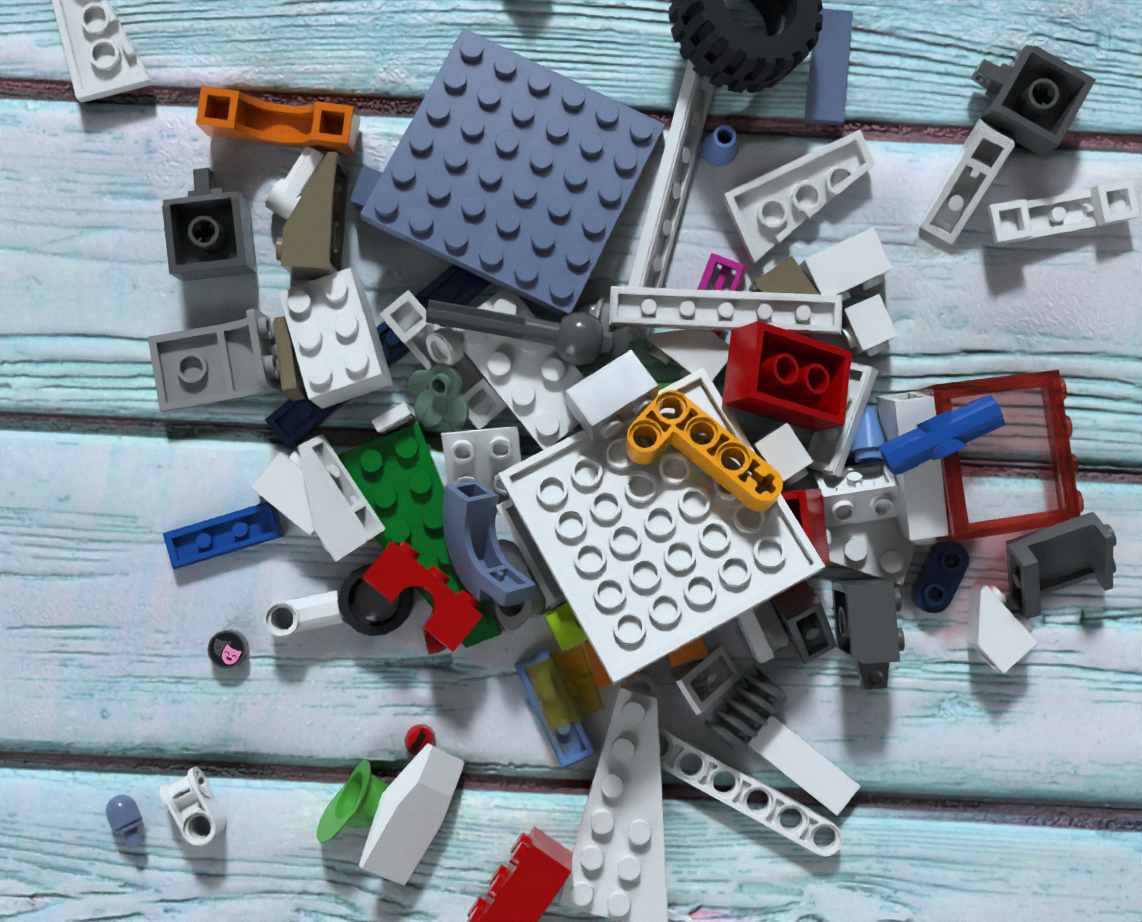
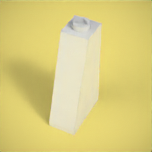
(921, 489)

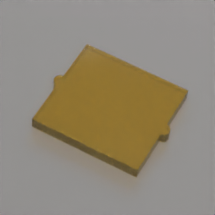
(565, 687)

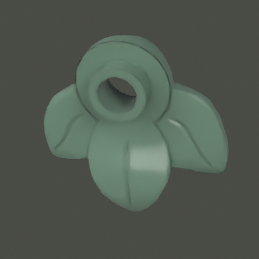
(436, 400)

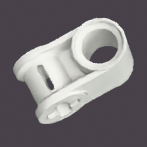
(191, 805)

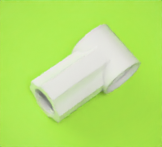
(288, 191)
(307, 613)

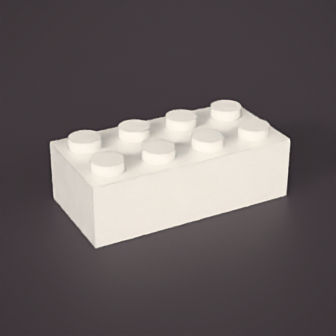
(524, 374)

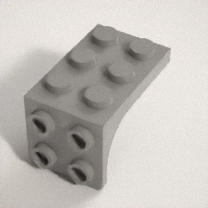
(215, 363)

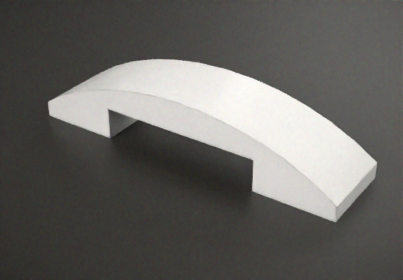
(1063, 213)
(409, 323)

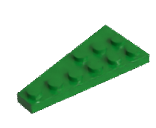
(407, 497)

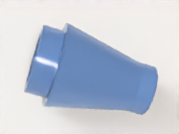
(716, 152)
(868, 438)

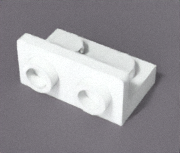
(859, 495)
(762, 631)

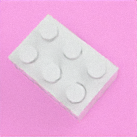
(335, 338)

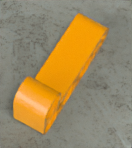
(707, 456)

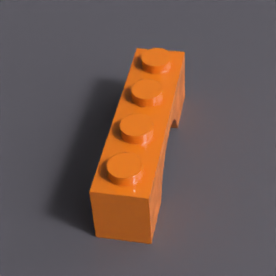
(245, 118)

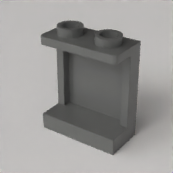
(1058, 559)

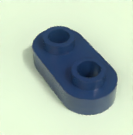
(936, 574)

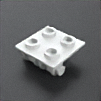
(481, 455)

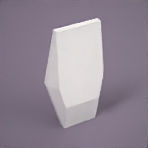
(411, 814)

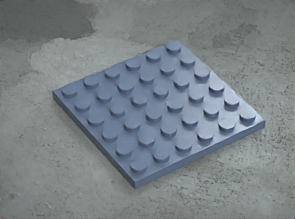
(513, 173)

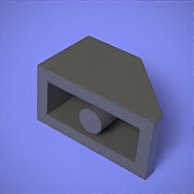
(804, 621)

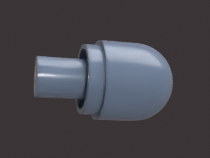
(124, 818)

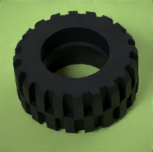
(738, 57)

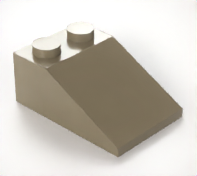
(316, 226)

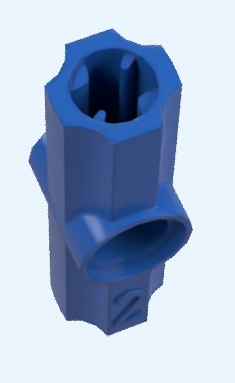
(942, 435)

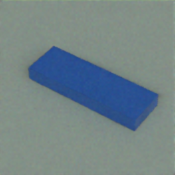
(223, 535)

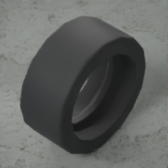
(366, 626)

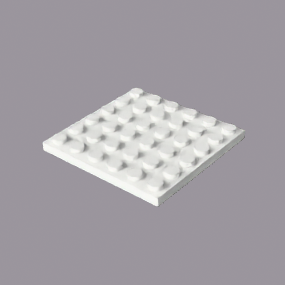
(654, 546)

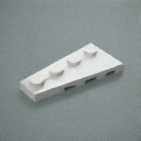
(98, 50)
(784, 198)

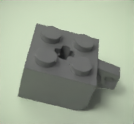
(1032, 76)
(192, 219)
(868, 627)

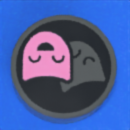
(228, 648)

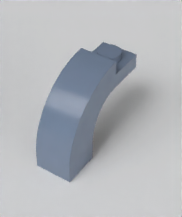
(474, 547)

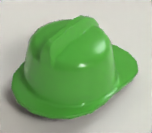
(353, 804)

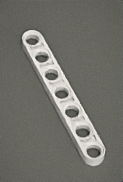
(743, 785)

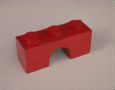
(451, 614)

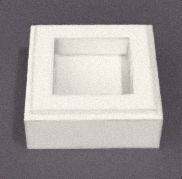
(393, 418)

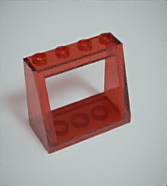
(1063, 461)

